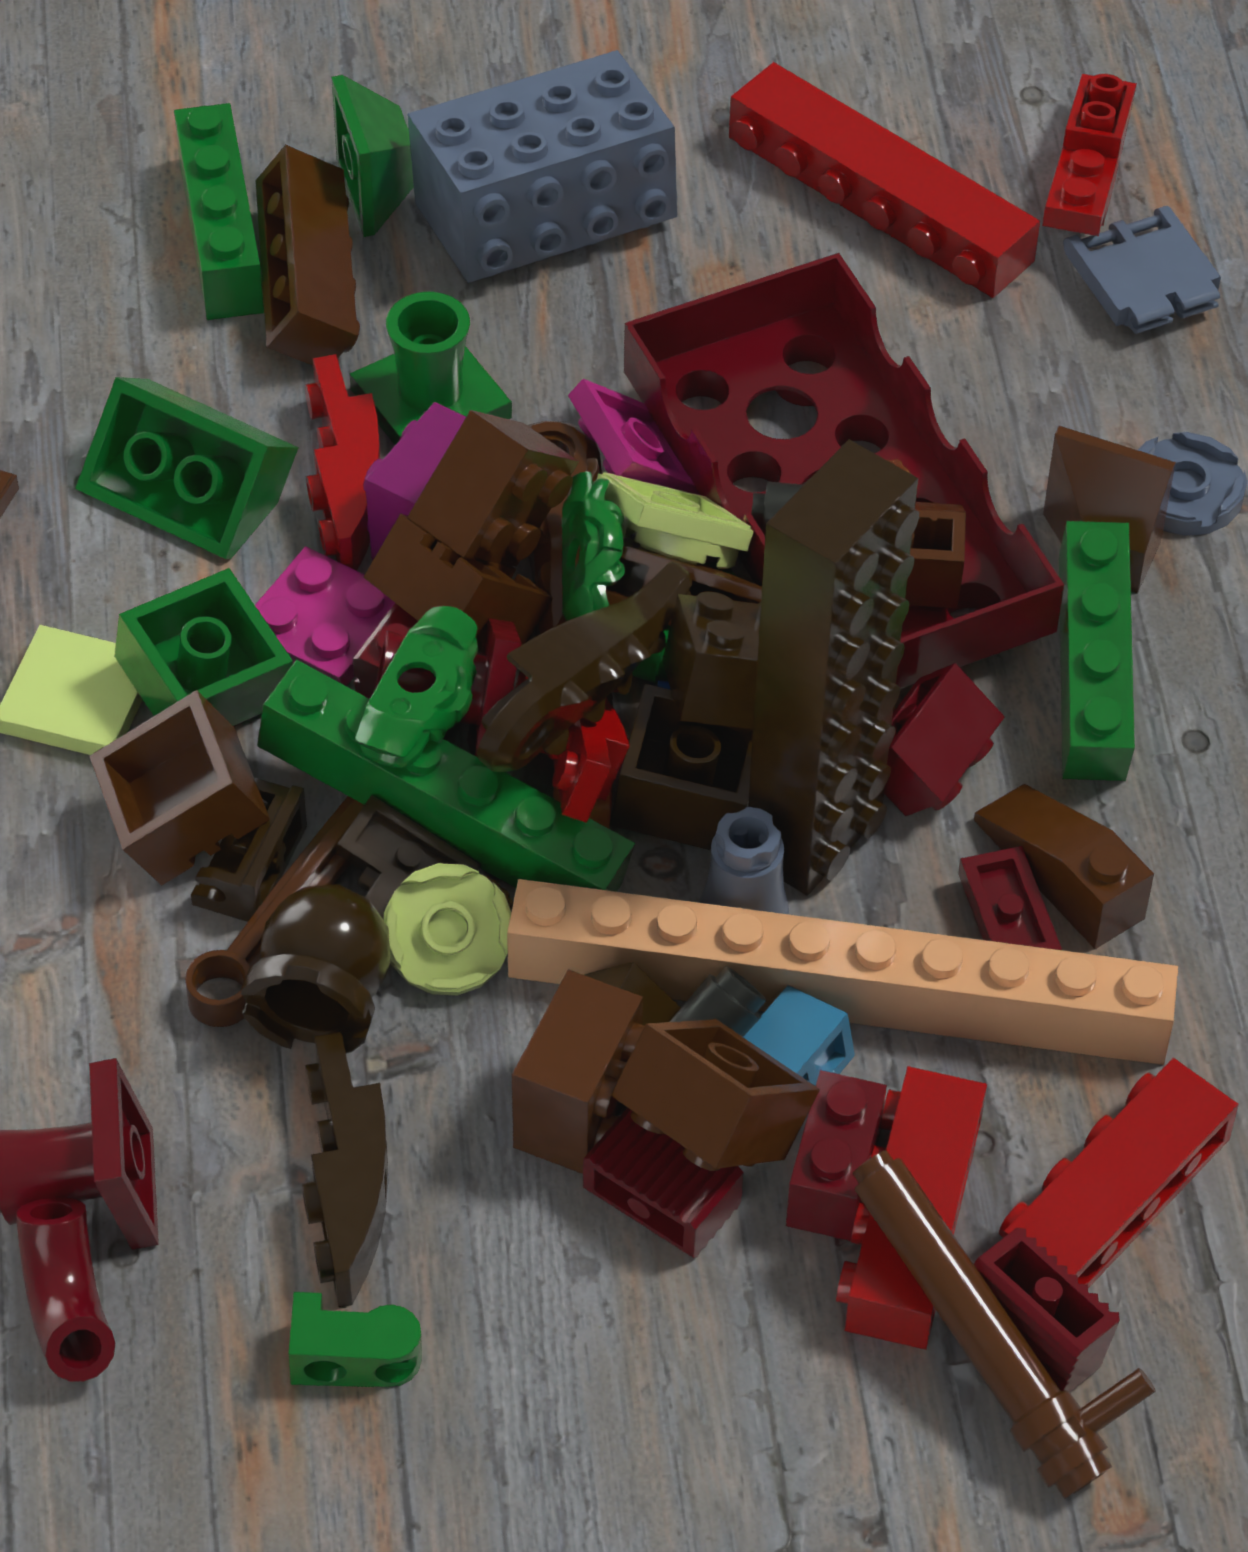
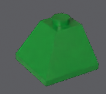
(372, 151)

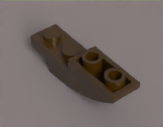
(348, 1173)

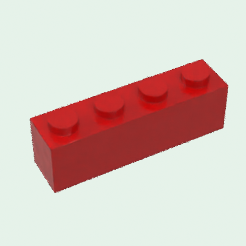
(935, 1135)
(1127, 1171)

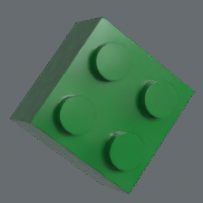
(202, 641)

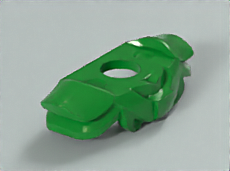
(597, 528)
(402, 722)

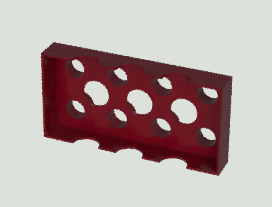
(818, 312)

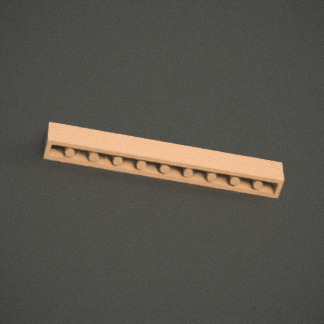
(865, 970)

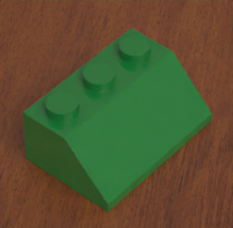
(184, 466)

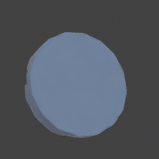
(1205, 483)

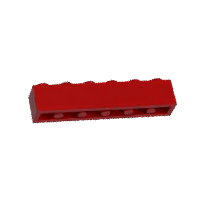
(884, 179)

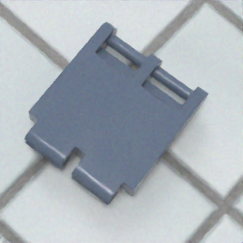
(1148, 274)

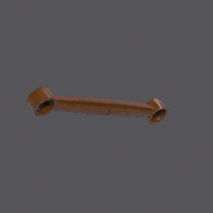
(313, 867)

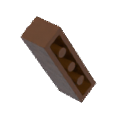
(306, 257)

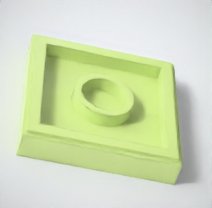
(676, 512)
(69, 693)

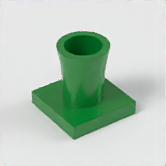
(428, 366)

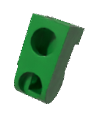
(352, 1347)

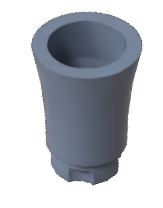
(747, 864)

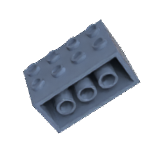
(543, 165)

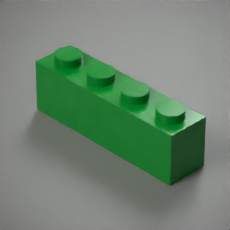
(219, 212)
(1096, 652)

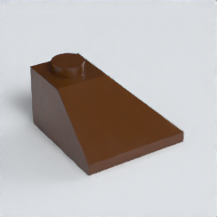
(1109, 483)

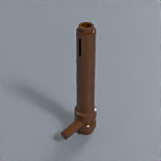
(1042, 1415)

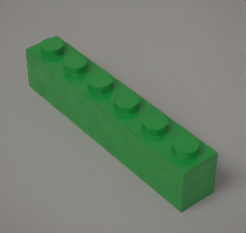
(446, 791)

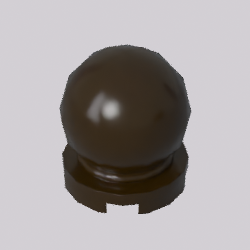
(318, 968)

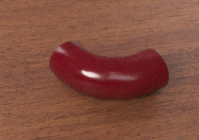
(63, 1288)

